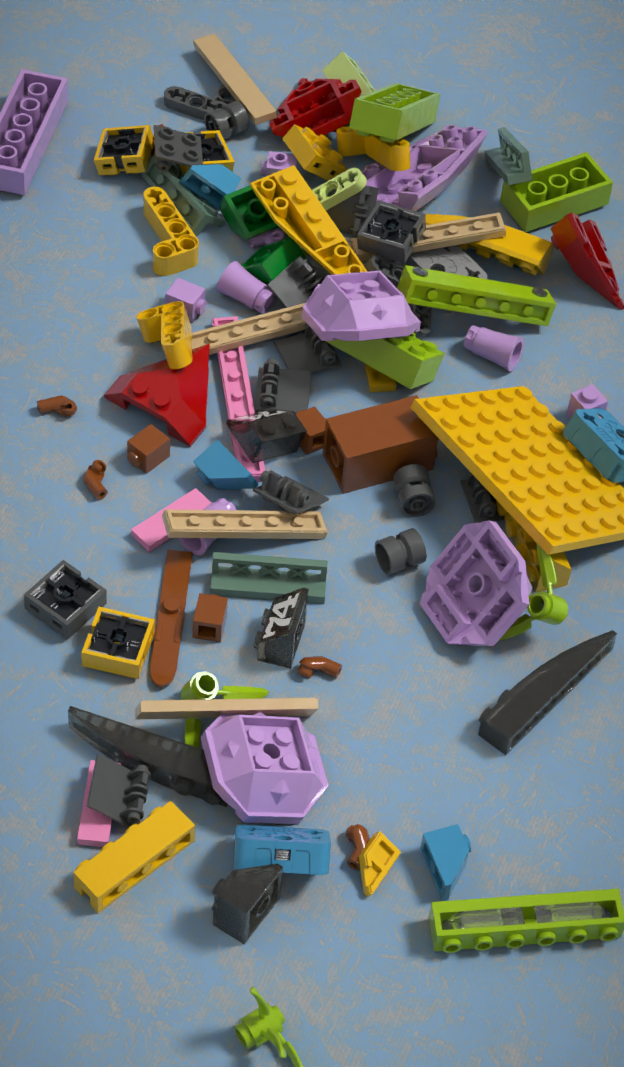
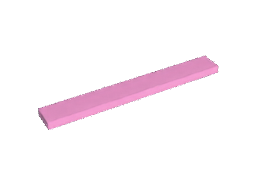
(237, 395)

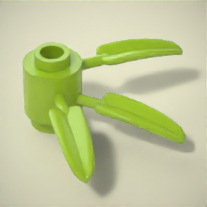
(542, 605)
(205, 686)
(265, 1025)

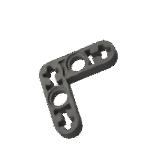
(181, 100)
(390, 270)

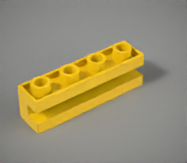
(134, 856)

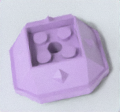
(359, 308)
(476, 586)
(264, 767)

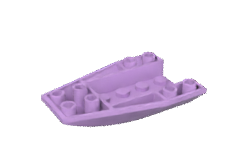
(434, 166)

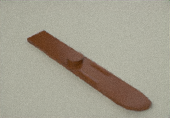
(170, 617)

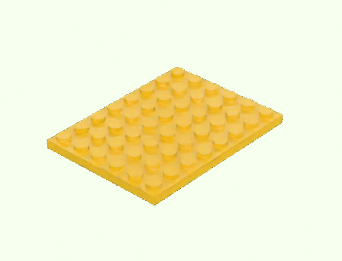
(528, 466)

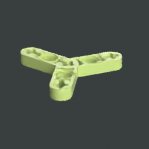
(350, 188)

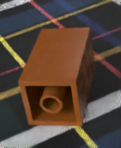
(375, 443)

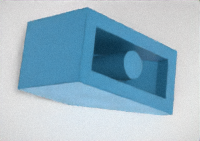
(211, 182)
(223, 469)
(446, 857)

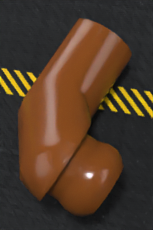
(57, 404)
(94, 477)
(318, 663)
(359, 836)

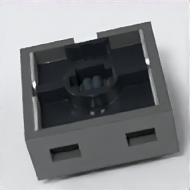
(391, 231)
(65, 599)

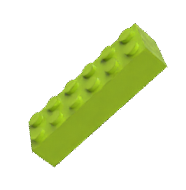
(394, 112)

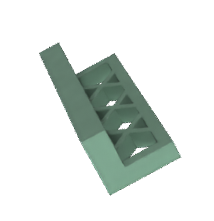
(510, 159)
(192, 207)
(268, 581)

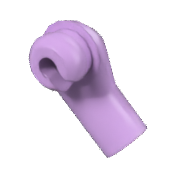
(266, 238)

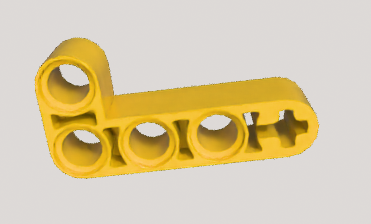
(391, 155)
(179, 244)
(174, 330)

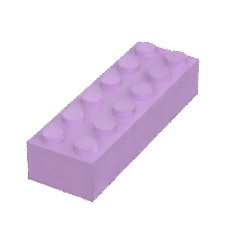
(28, 126)

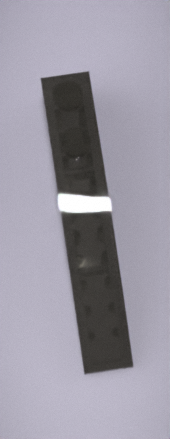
(540, 692)
(168, 760)

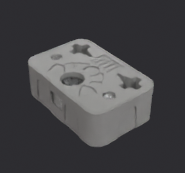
(447, 259)

